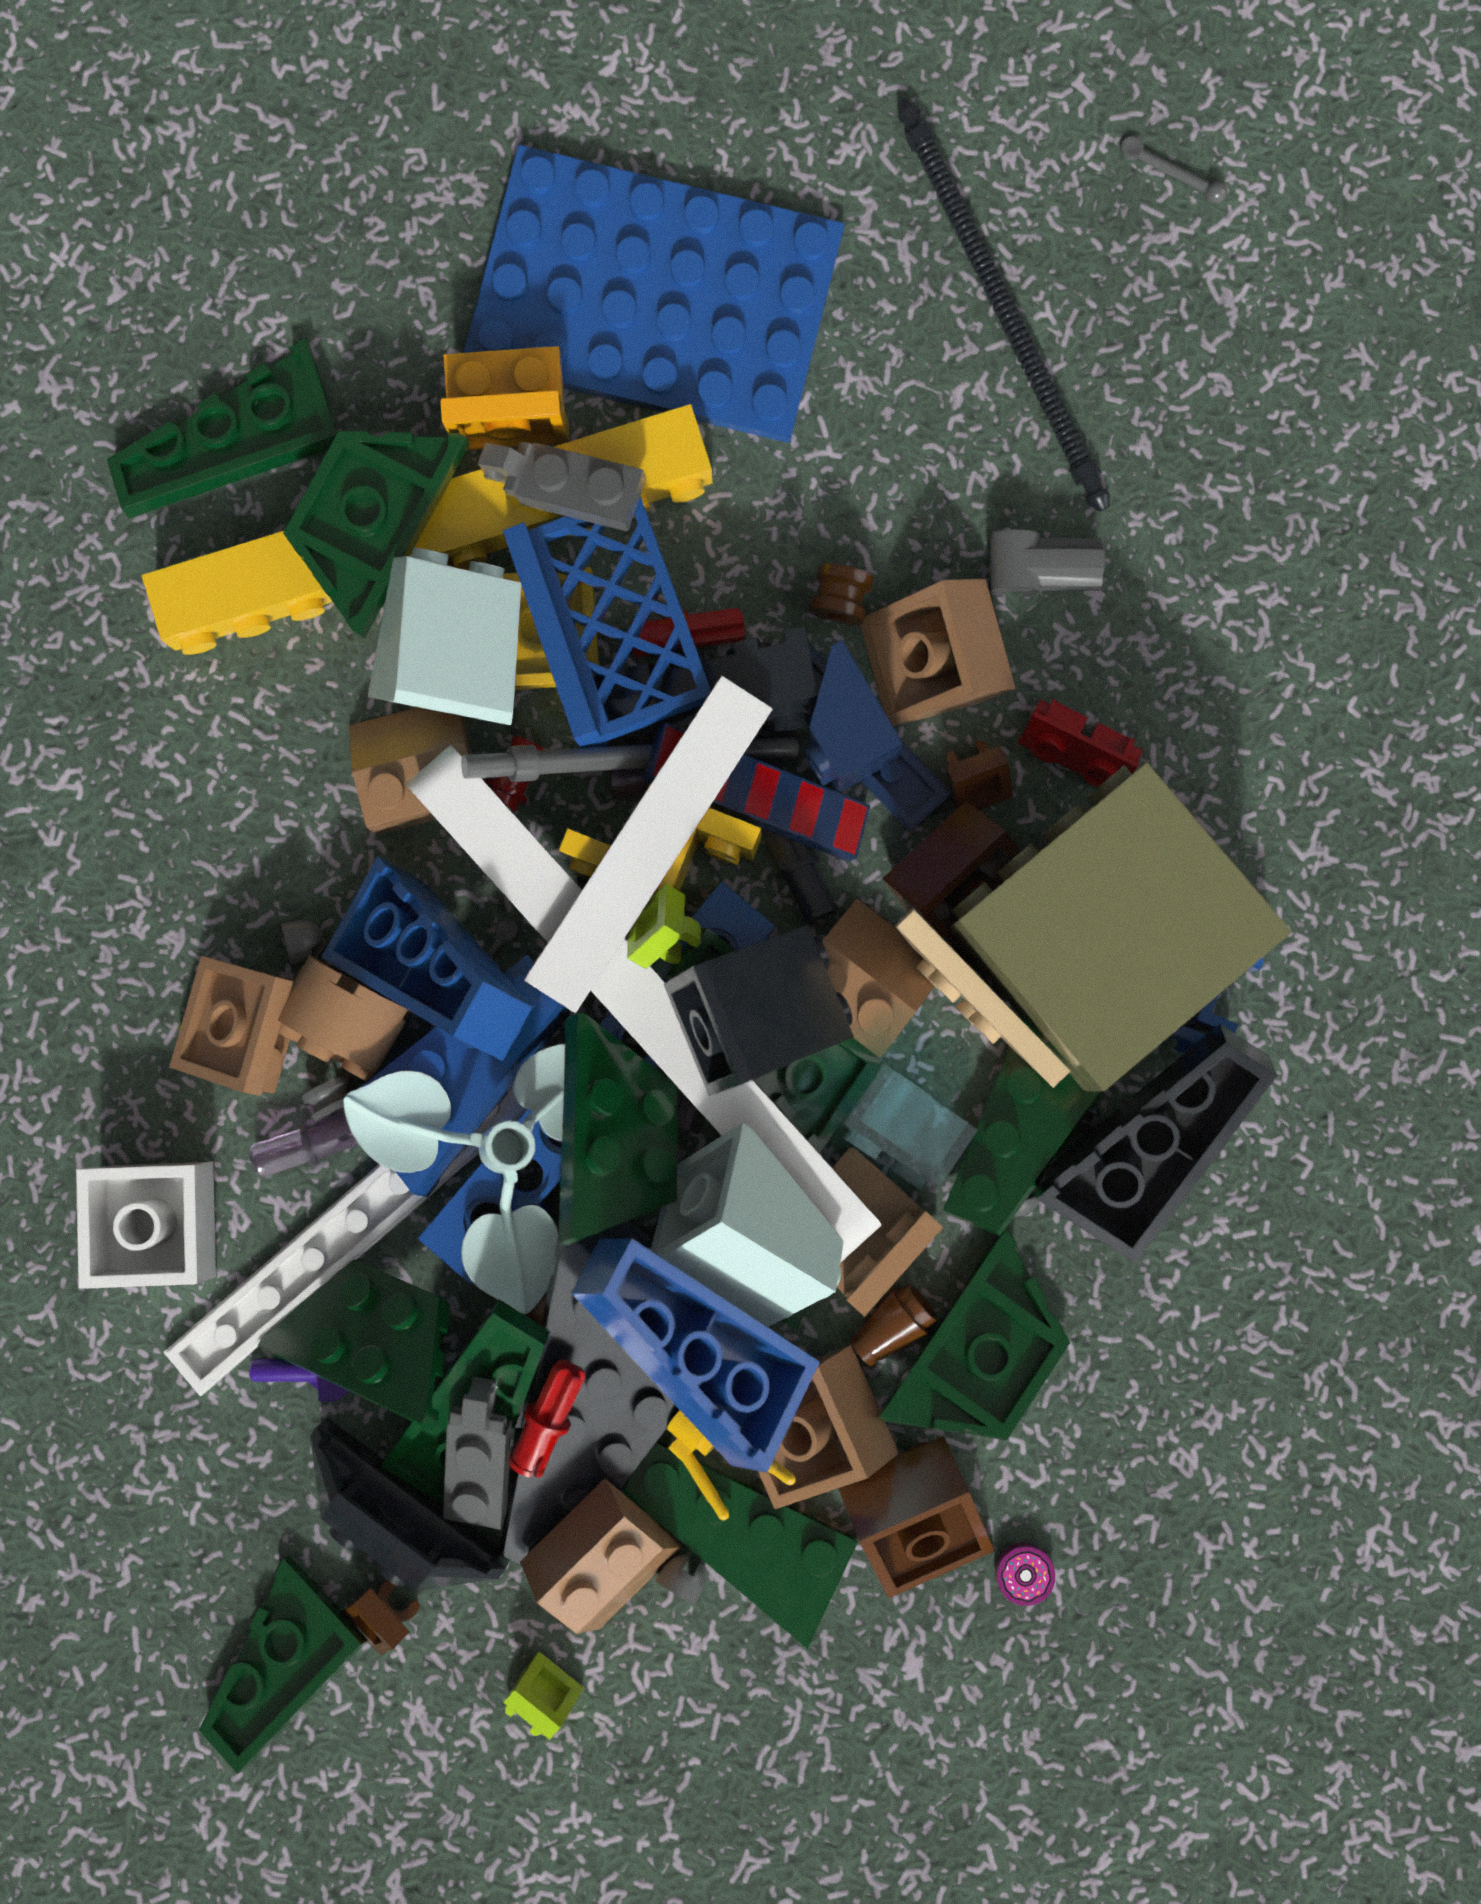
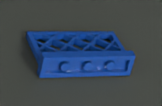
(568, 650)

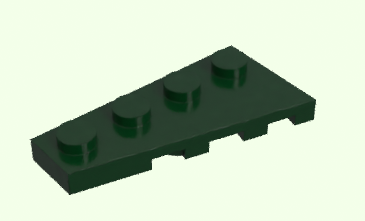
(248, 431)
(1015, 1143)
(501, 1350)
(770, 1555)

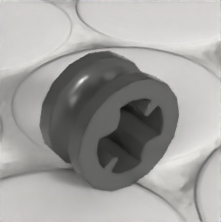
(328, 1098)

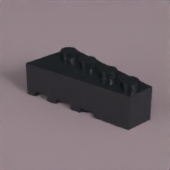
(773, 674)
(1157, 1145)

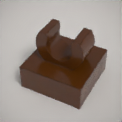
(979, 779)
(377, 1620)

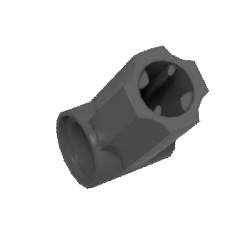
(1036, 564)

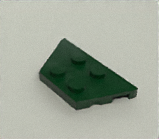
(366, 510)
(614, 1133)
(370, 1339)
(983, 1354)

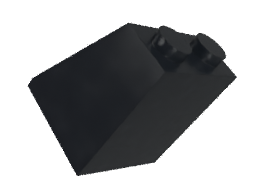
(759, 1009)

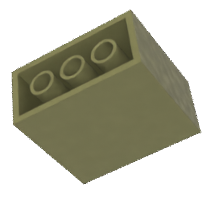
(1116, 927)

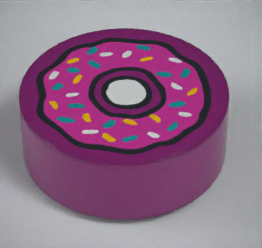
(1025, 1574)

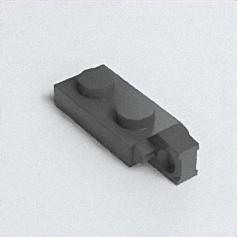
(566, 482)
(477, 1459)

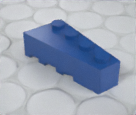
(425, 960)
(472, 1077)
(702, 1351)

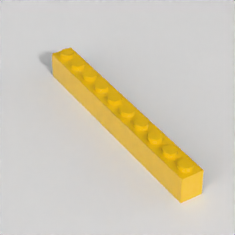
(268, 580)

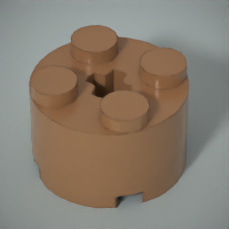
(341, 1018)

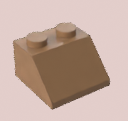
(937, 651)
(390, 753)
(875, 975)
(832, 1434)
(597, 1559)

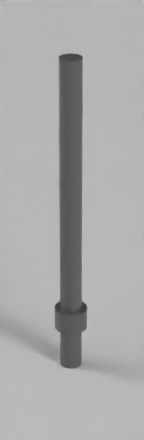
(527, 762)

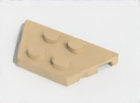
(979, 1003)

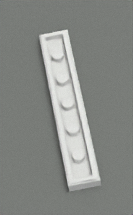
(648, 844)

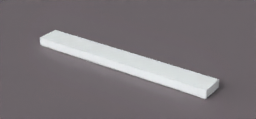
(306, 1264)

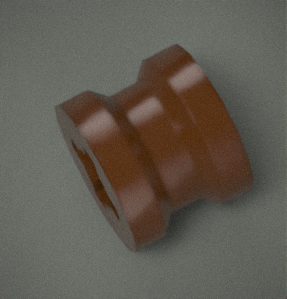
(841, 593)

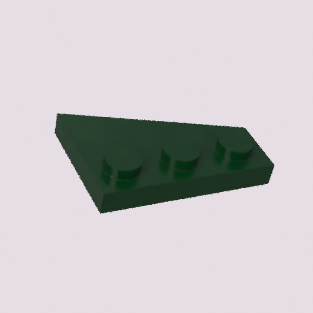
(286, 1660)

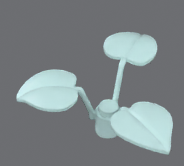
(400, 1128)

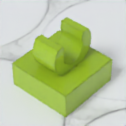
(660, 929)
(543, 1696)

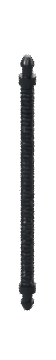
(922, 141)

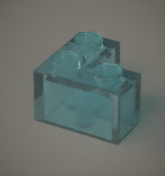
(907, 1125)

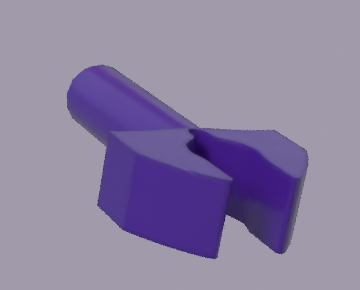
(282, 1371)

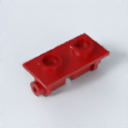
(1057, 738)

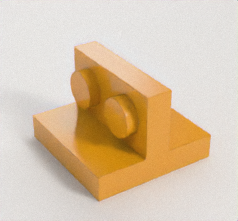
(505, 397)

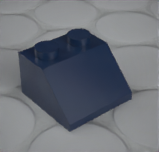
(848, 726)

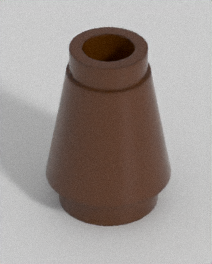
(894, 1325)

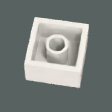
(145, 1225)

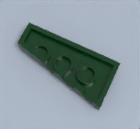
(812, 1090)

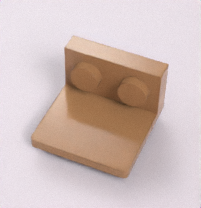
(894, 1245)

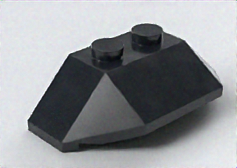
(393, 1519)

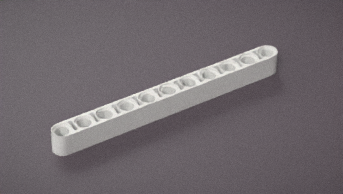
(627, 990)

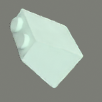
(448, 638)
(748, 1230)

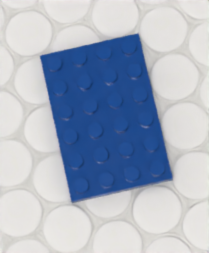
(658, 290)

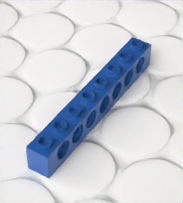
(722, 914)

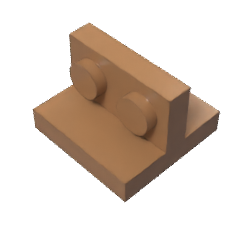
(233, 1027)

